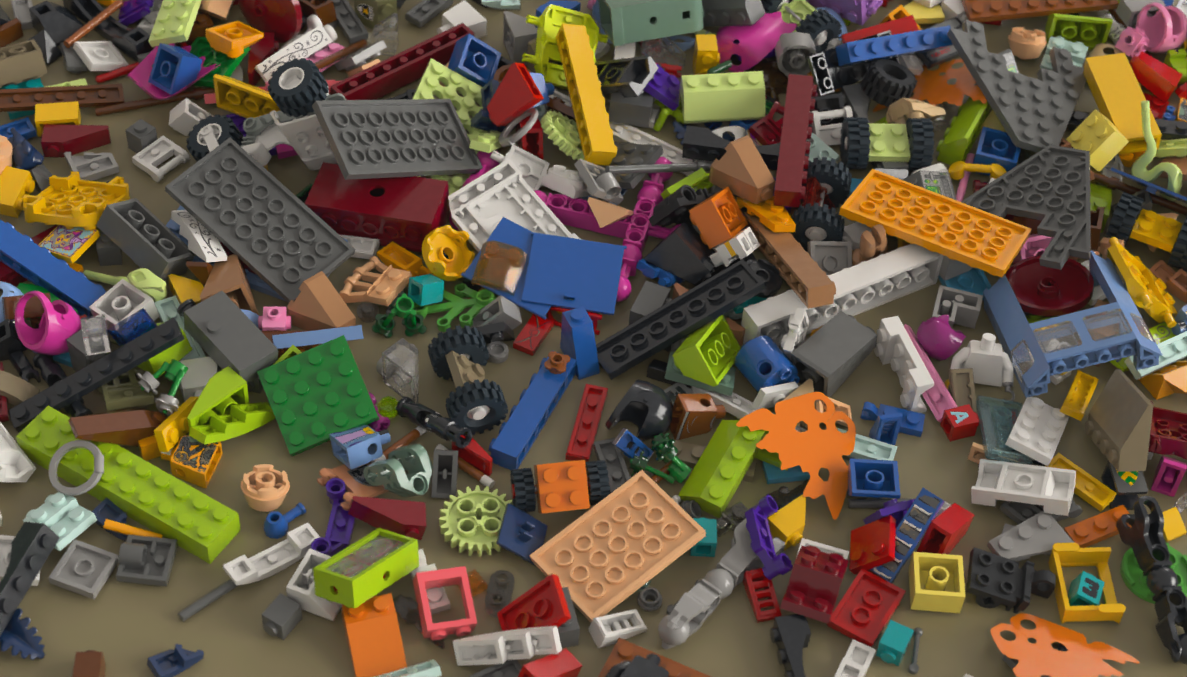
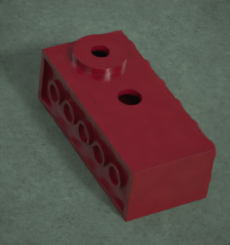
(380, 207)

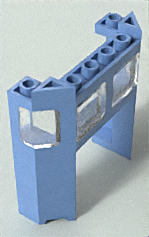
(1073, 338)

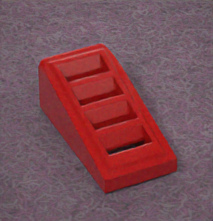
(476, 456)
(756, 580)

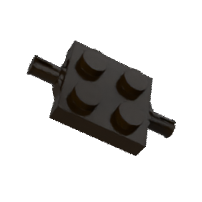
(774, 79)

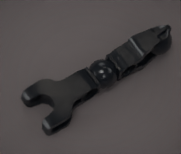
(1153, 558)

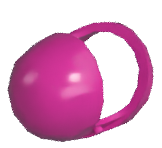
(55, 327)

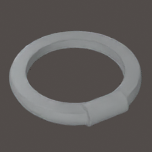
(506, 141)
(93, 480)

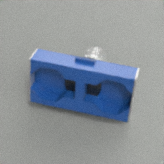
(631, 445)

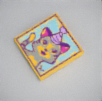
(69, 242)

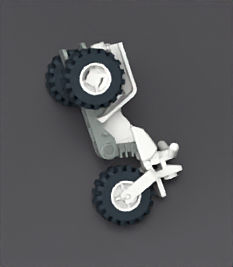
(294, 91)

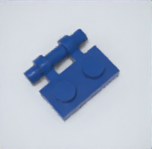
(651, 271)

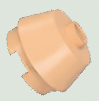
(1026, 43)
(265, 487)

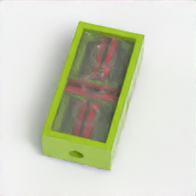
(366, 568)

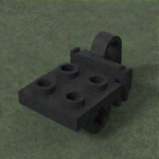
(677, 206)
(1001, 581)

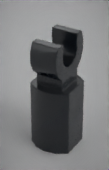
(23, 366)

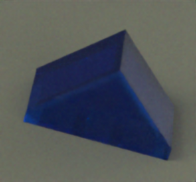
(132, 327)

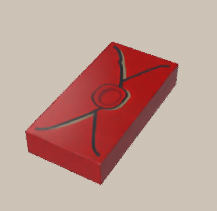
(533, 334)

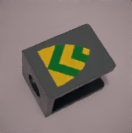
(1125, 484)

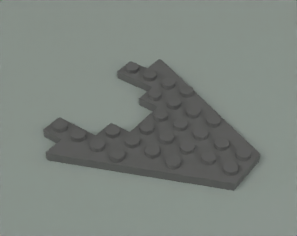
(1027, 107)
(1050, 189)

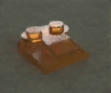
(500, 266)

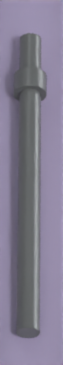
(658, 168)

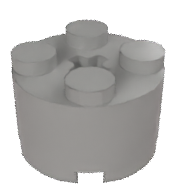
(792, 53)

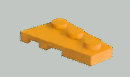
(771, 216)

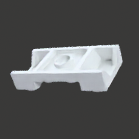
(897, 349)
(14, 463)
(1024, 484)

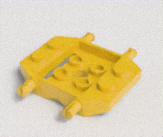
(1137, 276)

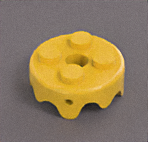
(454, 245)

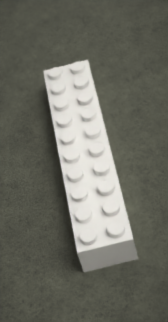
(857, 291)

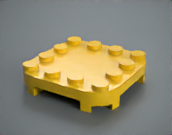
(74, 201)

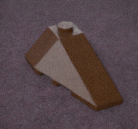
(117, 426)

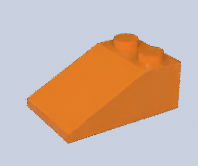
(718, 218)
(374, 637)

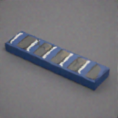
(910, 532)

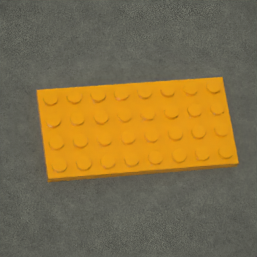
(936, 222)

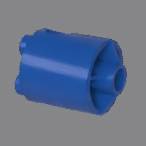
(765, 363)

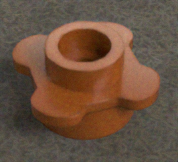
(556, 362)

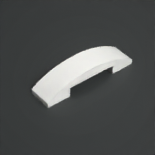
(272, 560)

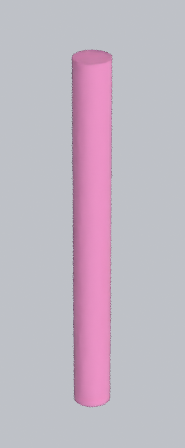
(964, 181)

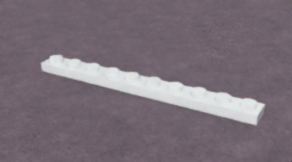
(627, 134)

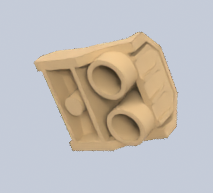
(910, 108)

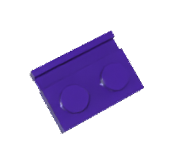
(134, 10)

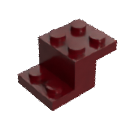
(814, 583)

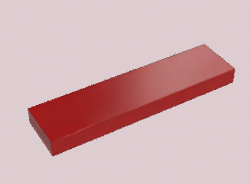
(897, 26)
(586, 423)

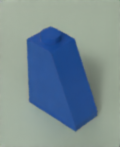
(579, 341)

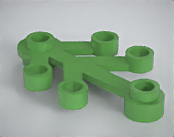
(456, 305)

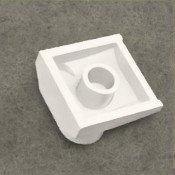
(565, 182)

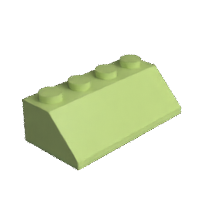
(722, 97)

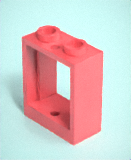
(444, 578)

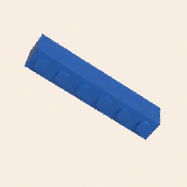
(893, 45)
(47, 271)
(530, 415)

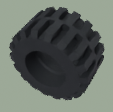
(888, 82)

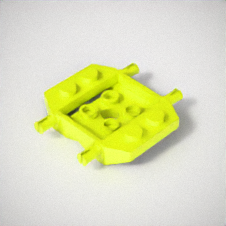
(546, 42)

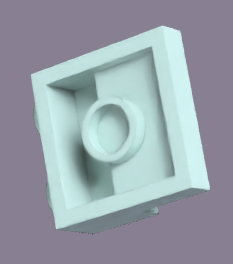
(1077, 50)
(63, 517)

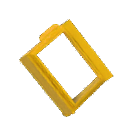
(1073, 556)

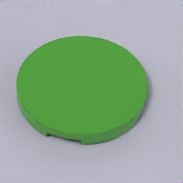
(1136, 581)

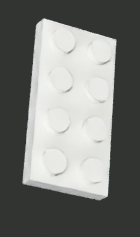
(1037, 430)

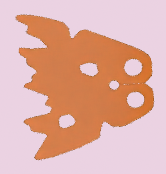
(939, 91)
(810, 448)
(1042, 659)

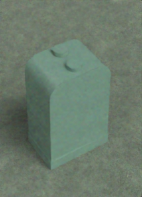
(649, 19)

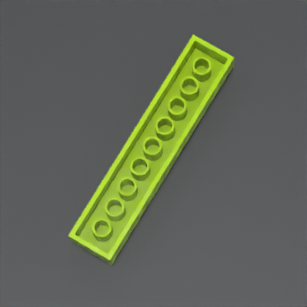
(135, 487)

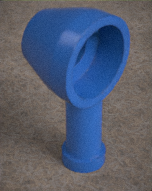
(280, 528)

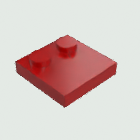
(872, 544)

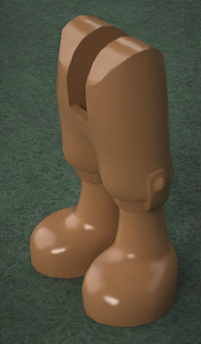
(871, 245)

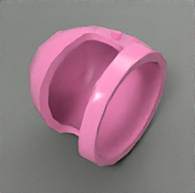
(1165, 29)

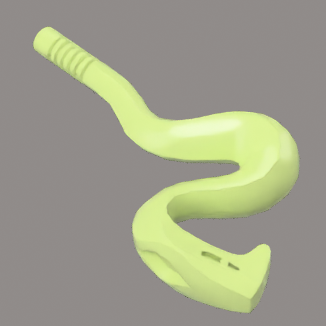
(1139, 169)
(140, 278)

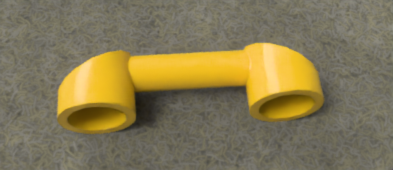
(958, 169)

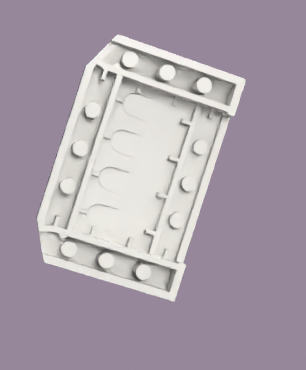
(497, 195)

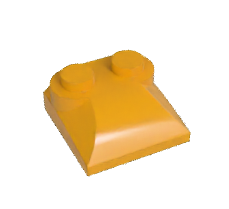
(232, 38)

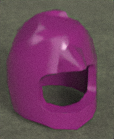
(939, 338)

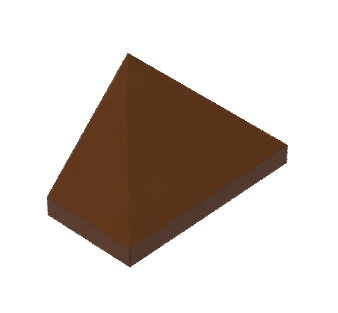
(200, 270)

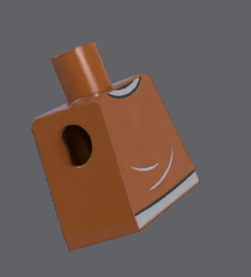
(694, 415)

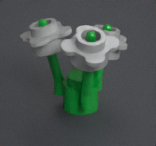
(174, 372)

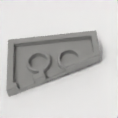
(1029, 538)

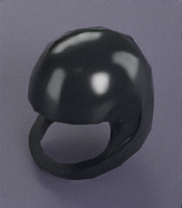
(646, 407)

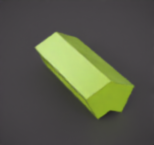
(696, 180)

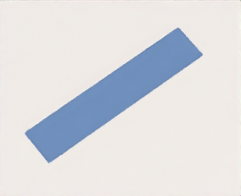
(317, 336)

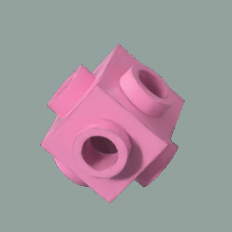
(1133, 41)
(274, 319)

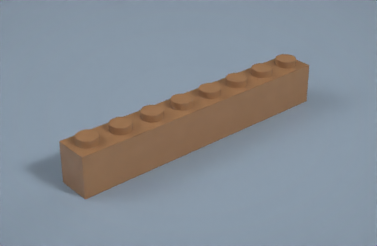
(794, 264)

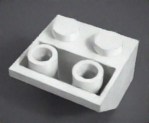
(302, 587)

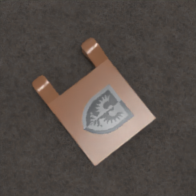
(354, 482)

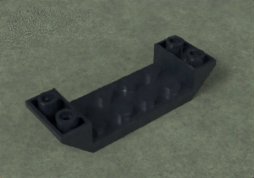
(831, 76)

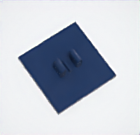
(521, 533)

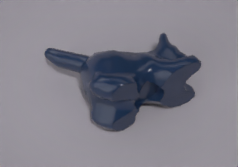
(23, 153)

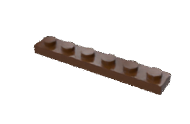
(86, 95)

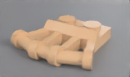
(384, 286)

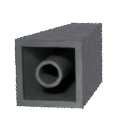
(833, 353)

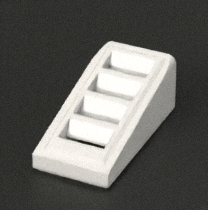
(604, 636)

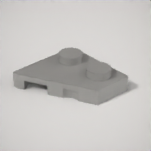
(92, 165)

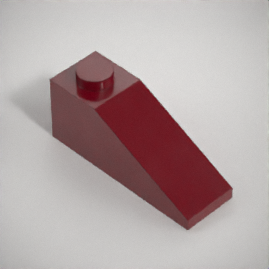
(258, 53)
(73, 138)
(392, 515)

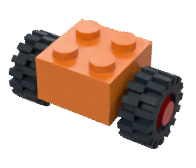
(560, 486)

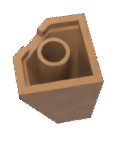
(743, 172)
(232, 280)
(319, 306)

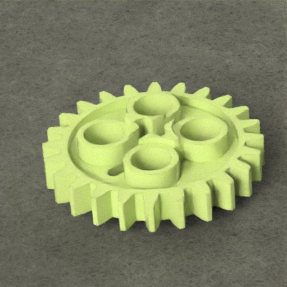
(563, 133)
(474, 516)

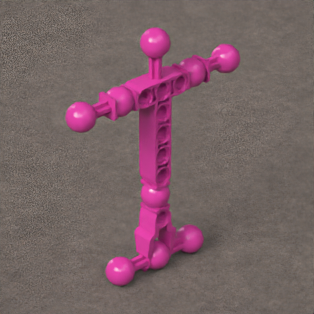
(578, 214)

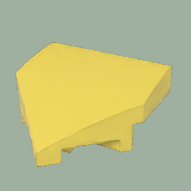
(925, 15)

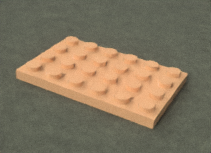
(618, 545)

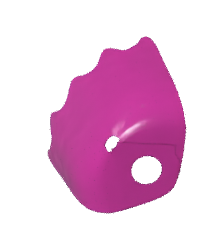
(754, 40)
(142, 72)

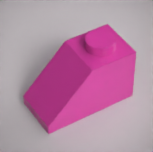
(1168, 476)

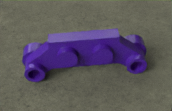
(340, 522)
(762, 540)

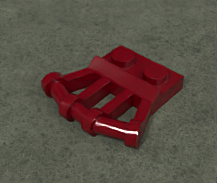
(766, 129)

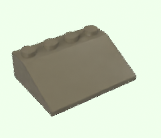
(1121, 423)

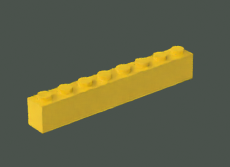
(586, 95)

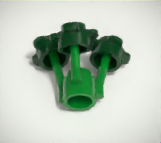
(403, 308)
(666, 452)

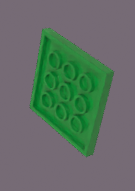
(317, 395)

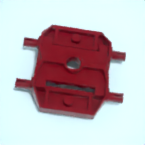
(1168, 432)

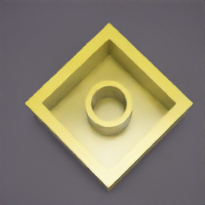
(1098, 137)
(936, 582)

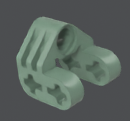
(397, 481)

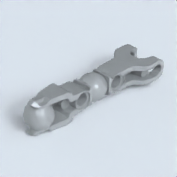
(717, 584)

